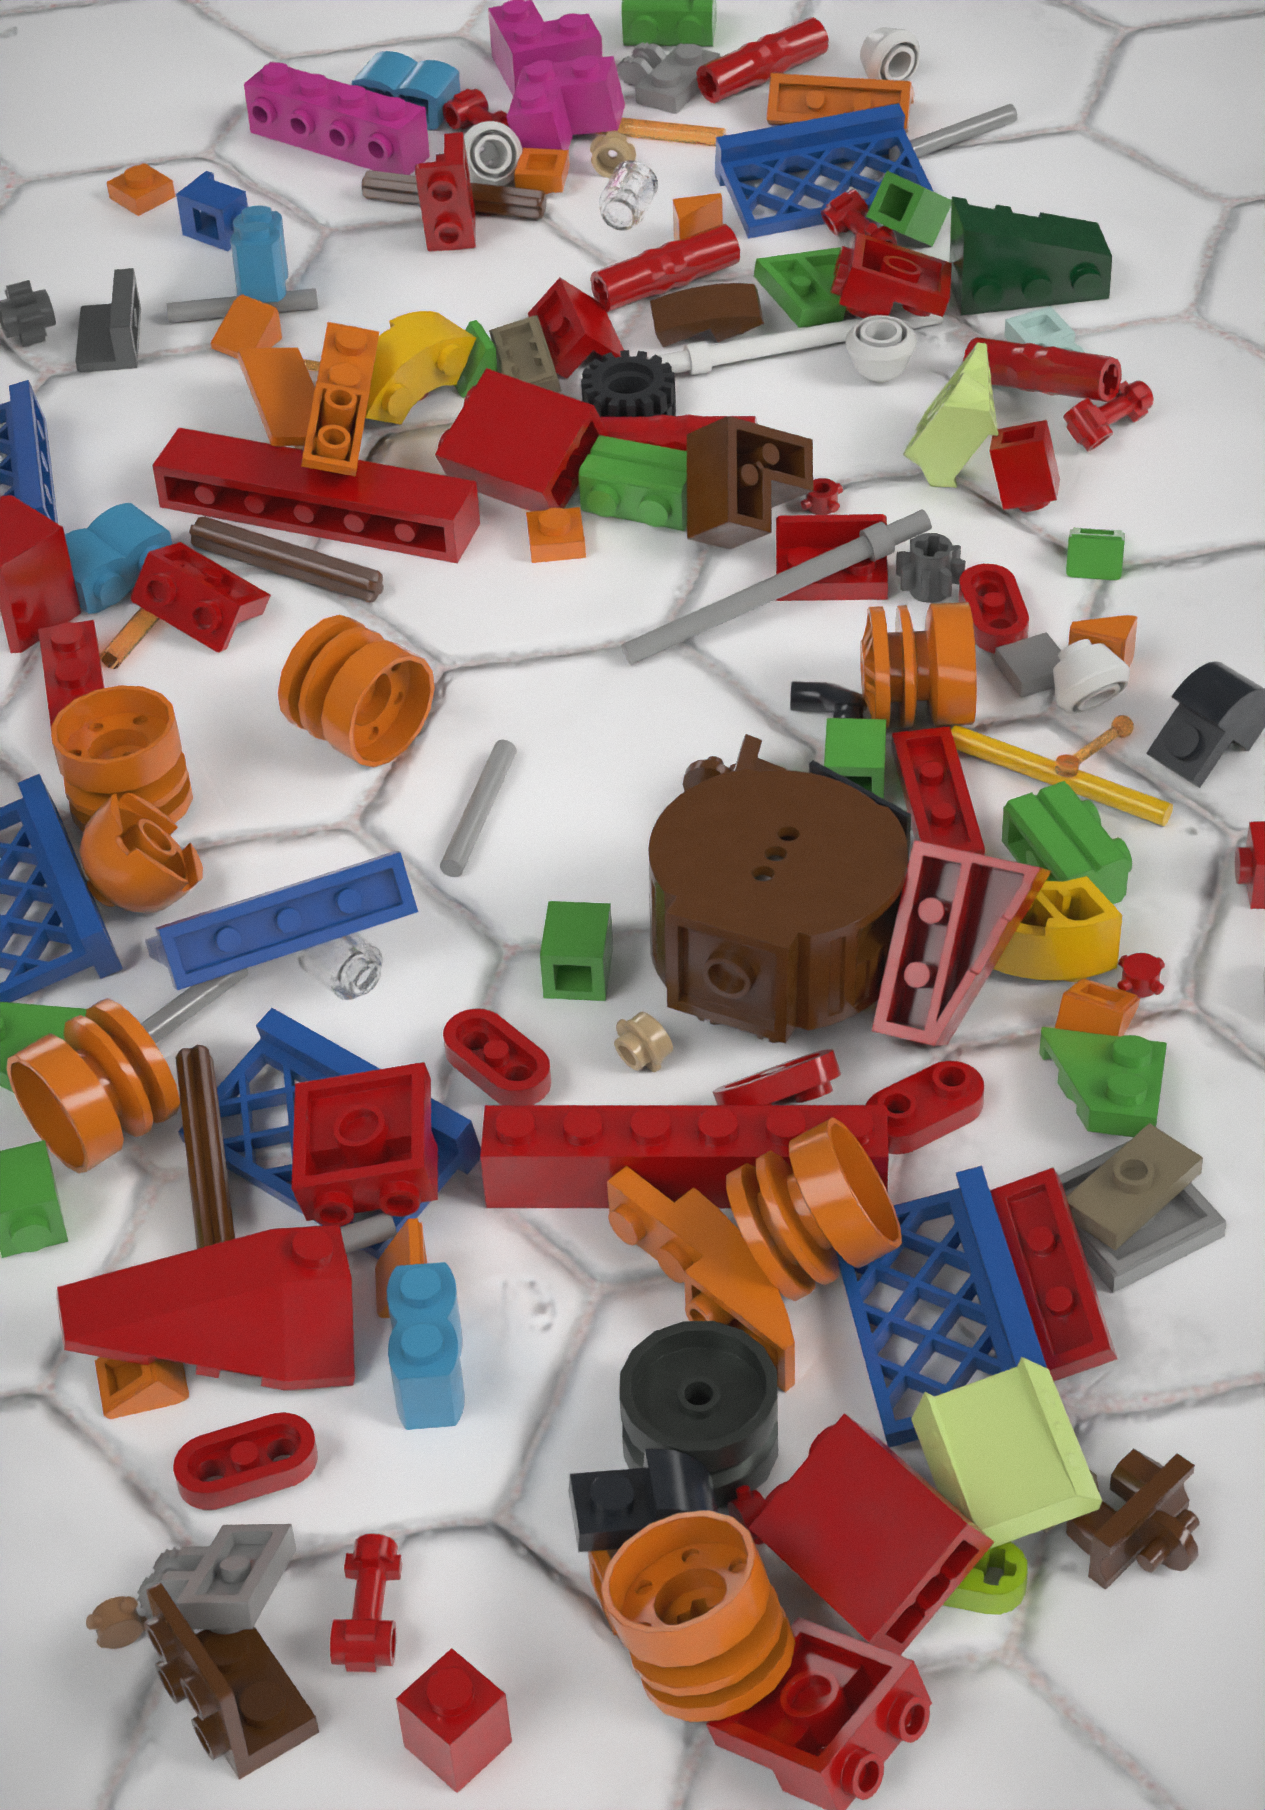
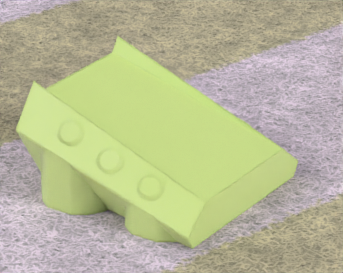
(955, 422)
(1006, 1453)

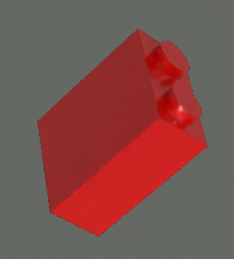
(520, 442)
(870, 1535)

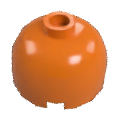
(134, 858)

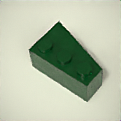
(1024, 260)

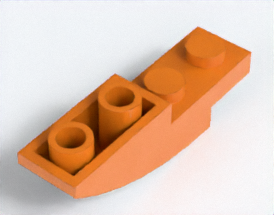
(340, 399)
(708, 1254)

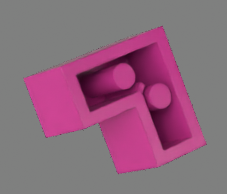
(523, 37)
(565, 101)

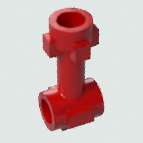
(469, 109)
(849, 213)
(1091, 423)
(366, 1638)

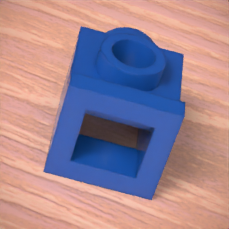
(218, 208)

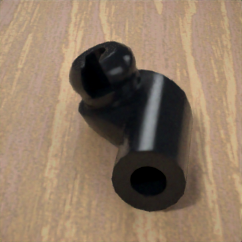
(827, 698)

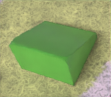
(481, 357)
(1095, 553)

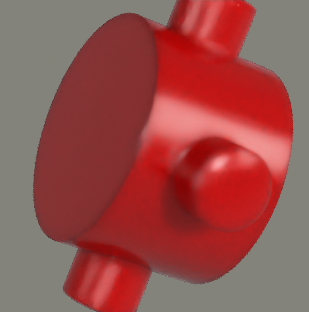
(823, 498)
(1141, 974)
(746, 1508)

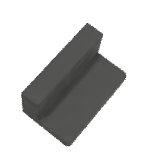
(111, 331)

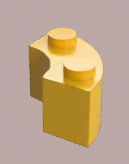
(413, 359)
(1065, 934)

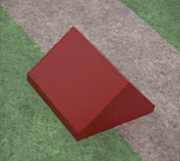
(34, 574)

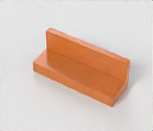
(812, 97)
(280, 392)

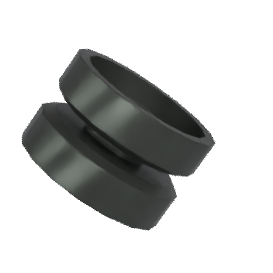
(703, 1395)

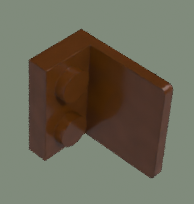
(234, 1686)

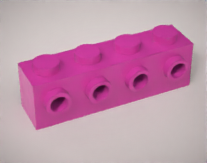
(336, 119)

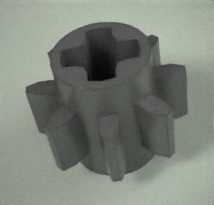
(26, 313)
(930, 567)

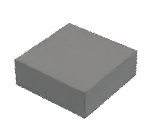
(1029, 663)

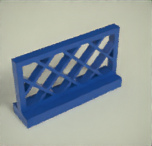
(814, 147)
(27, 449)
(65, 889)
(284, 920)
(309, 1057)
(990, 1278)

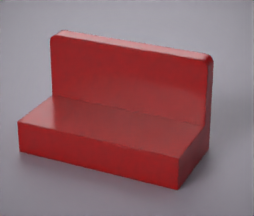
(574, 327)

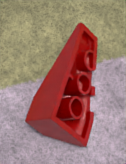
(244, 1306)

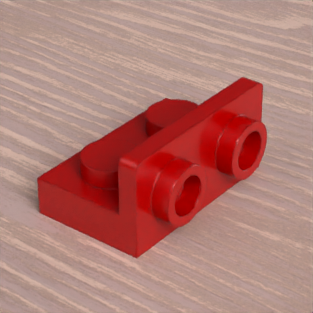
(447, 198)
(809, 536)
(196, 595)

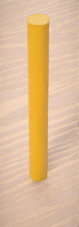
(1043, 769)

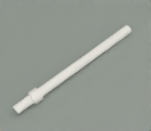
(700, 357)

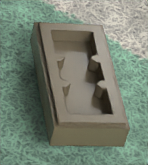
(524, 353)
(1133, 1186)

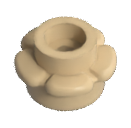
(601, 145)
(642, 1042)

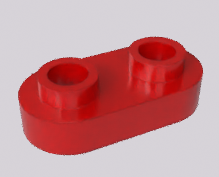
(995, 605)
(508, 1063)
(803, 1077)
(931, 1104)
(245, 1461)

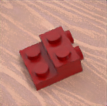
(880, 273)
(364, 1144)
(831, 1717)

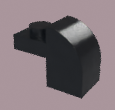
(1212, 711)
(620, 1503)

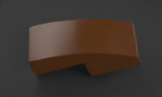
(722, 308)

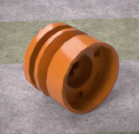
(921, 665)
(356, 690)
(121, 744)
(93, 1085)
(808, 1212)
(698, 1616)

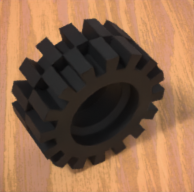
(630, 386)

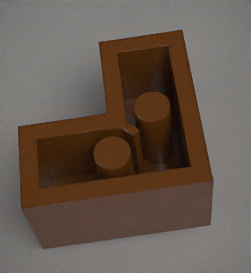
(739, 476)

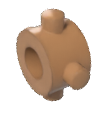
(116, 1622)

